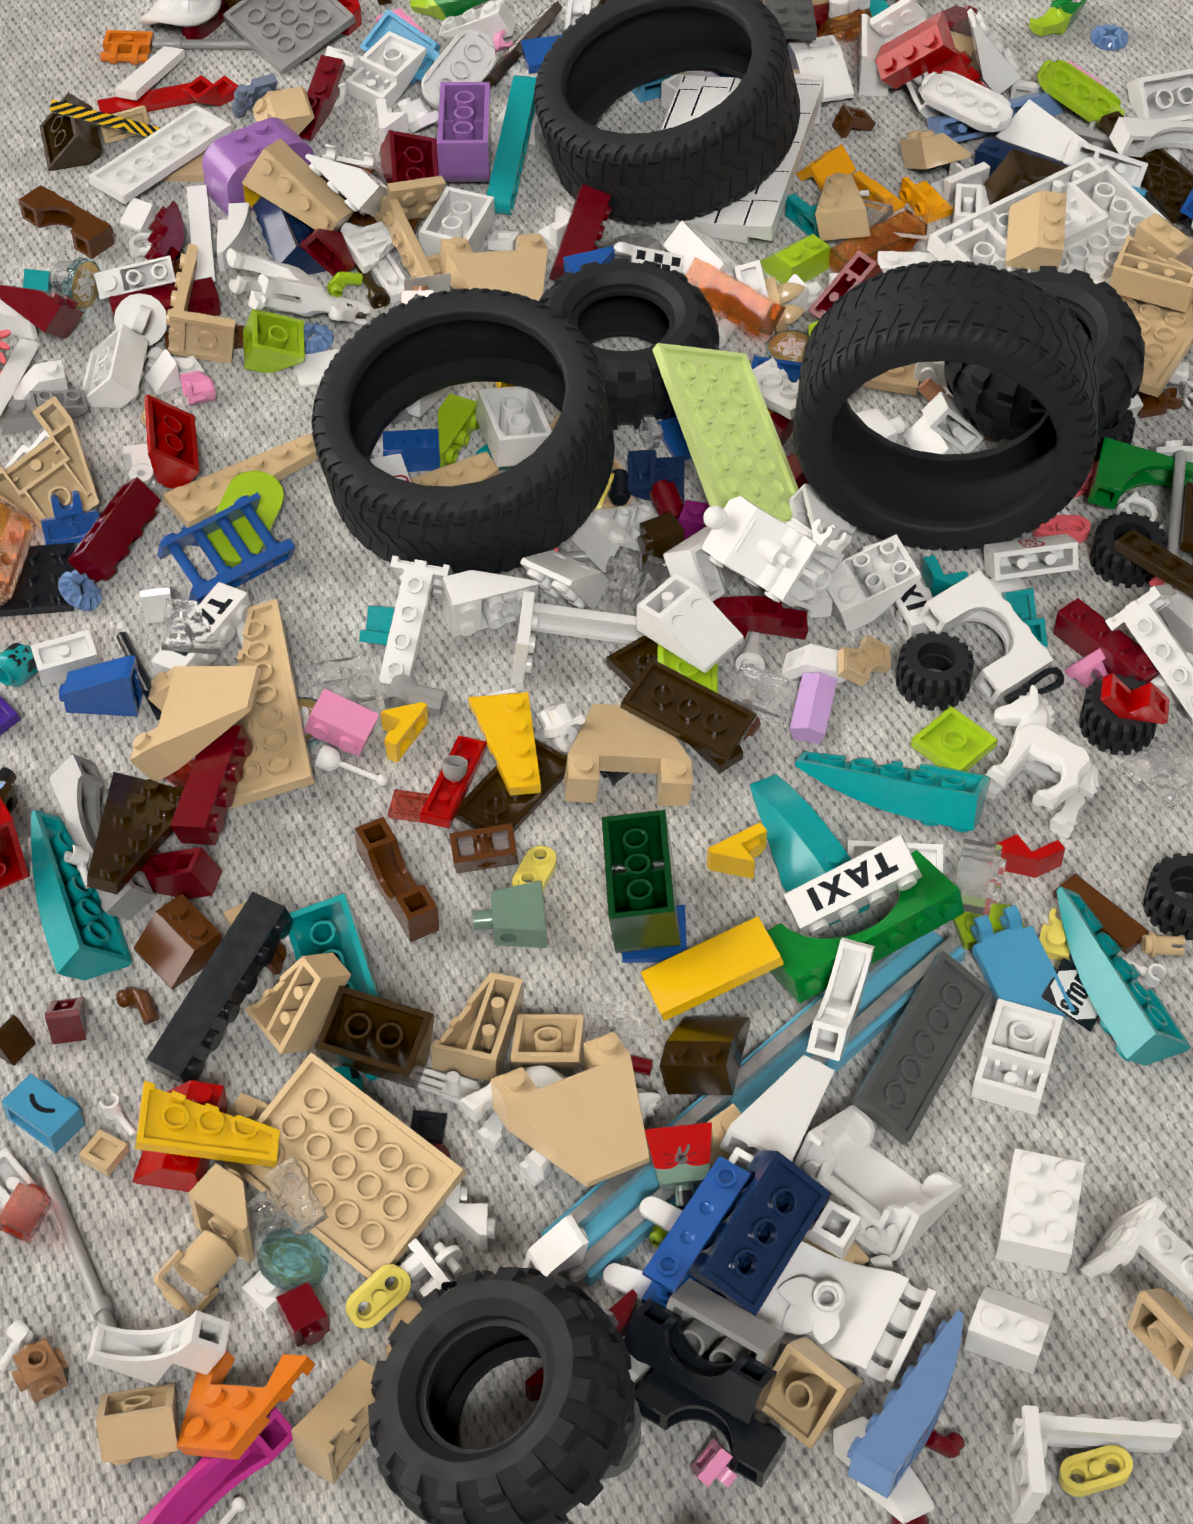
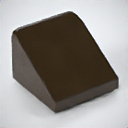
(14, 1041)

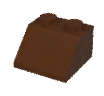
(178, 941)

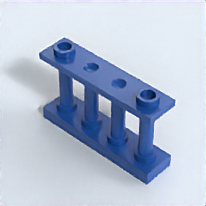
(251, 564)
(693, 1230)

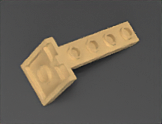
(405, 202)
(196, 333)

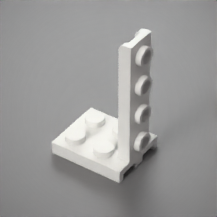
(410, 612)
(566, 622)
(1157, 640)
(1144, 1233)
(1037, 1430)

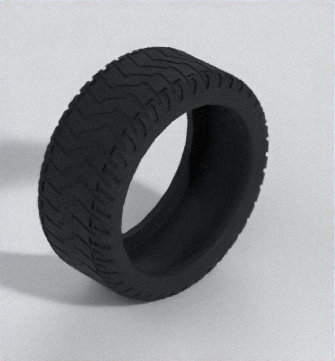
(683, 167)
(961, 317)
(449, 343)

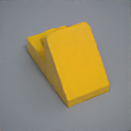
(403, 727)
(737, 852)

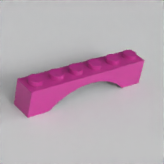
(217, 1476)

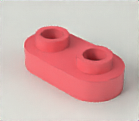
(1073, 525)

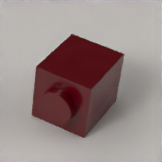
(303, 1315)

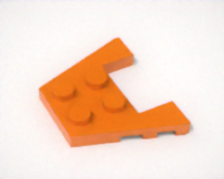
(228, 1418)

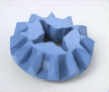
(1109, 37)
(320, 341)
(70, 585)

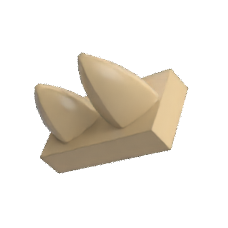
(111, 134)
(781, 294)

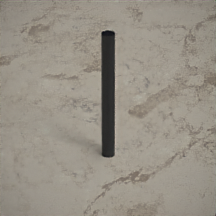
(128, 649)

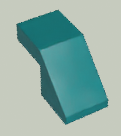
(37, 280)
(935, 578)
(1024, 606)
(377, 625)

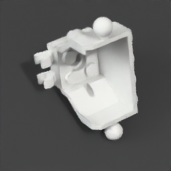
(781, 557)

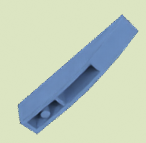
(960, 131)
(908, 1415)

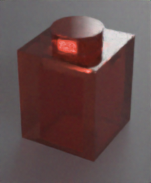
(24, 1212)

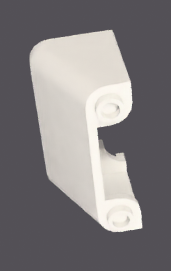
(862, 1180)

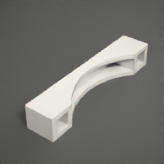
(1139, 136)

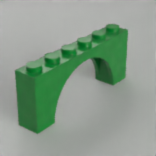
(1125, 467)
(917, 912)

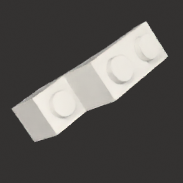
(841, 1000)
(149, 1353)

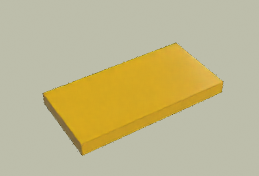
(711, 968)

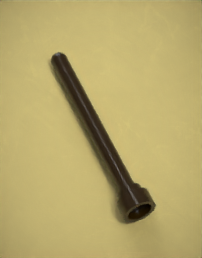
(376, 294)

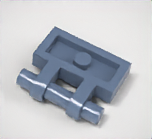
(247, 95)

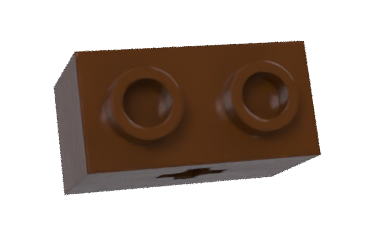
(484, 848)

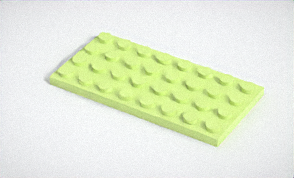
(727, 427)

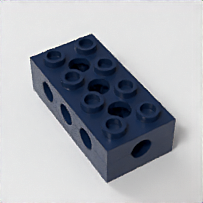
(778, 1203)

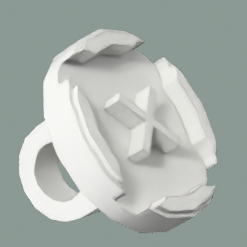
(142, 315)

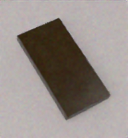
(688, 711)
(493, 806)

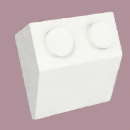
(1008, 1330)

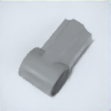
(405, 691)

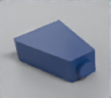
(104, 688)

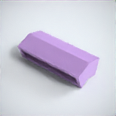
(812, 707)

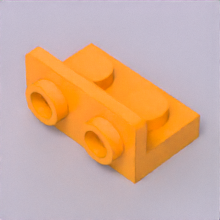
(924, 200)

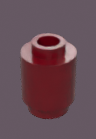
(666, 498)

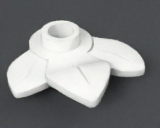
(808, 1312)

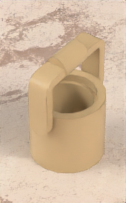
(201, 1267)

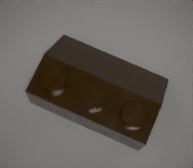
(69, 140)
(376, 1037)

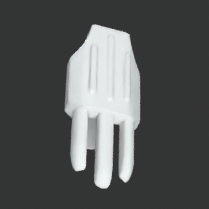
(452, 1089)

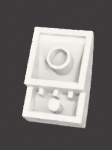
(386, 70)
(1017, 1056)

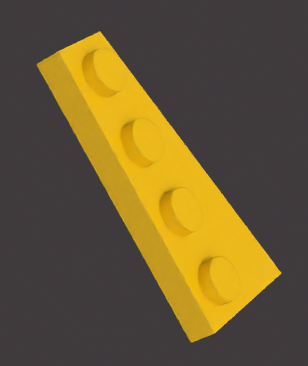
(510, 738)
(186, 1128)

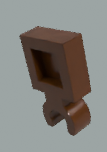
(1158, 405)

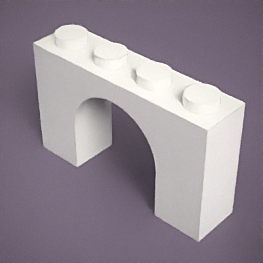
(980, 602)

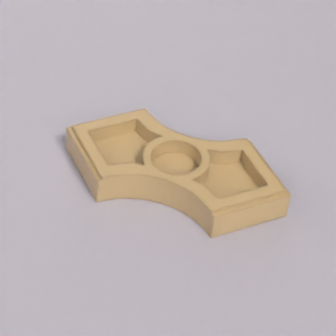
(858, 663)

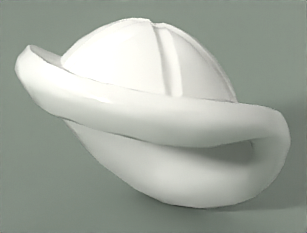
(181, 12)

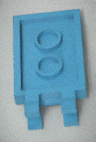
(399, 26)
(1015, 962)

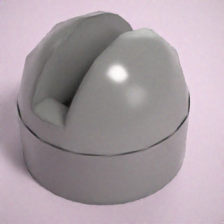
(454, 767)

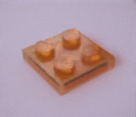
(844, 27)

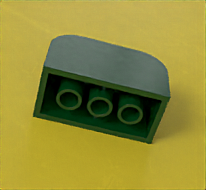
(640, 882)

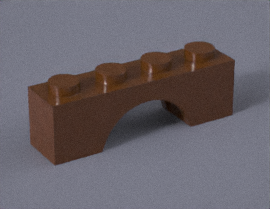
(47, 208)
(408, 901)

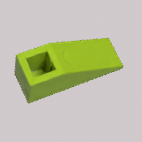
(455, 426)

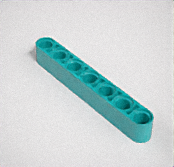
(512, 144)

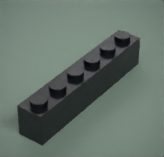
(220, 989)

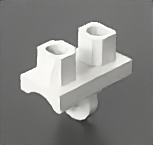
(558, 724)
(423, 1260)

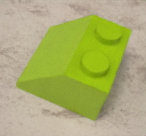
(802, 257)
(272, 342)

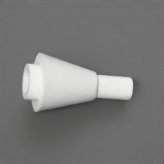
(751, 653)

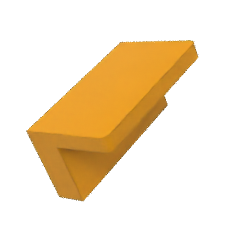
(831, 162)
(876, 191)

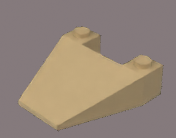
(512, 271)
(50, 468)
(196, 710)
(625, 743)
(582, 1122)

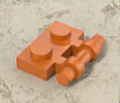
(133, 43)

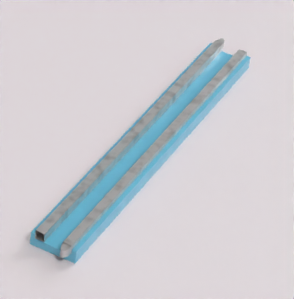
(612, 1207)

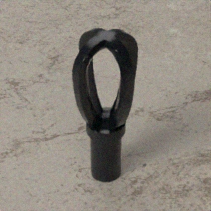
(1011, 697)

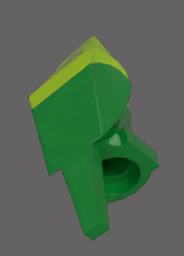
(443, 8)
(1057, 17)

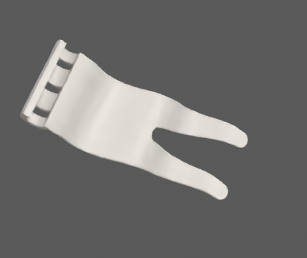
(869, 1304)

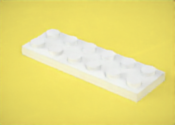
(159, 154)

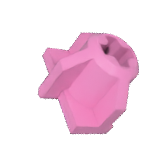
(197, 387)

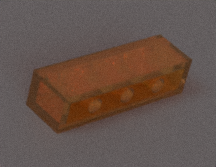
(881, 239)
(735, 298)

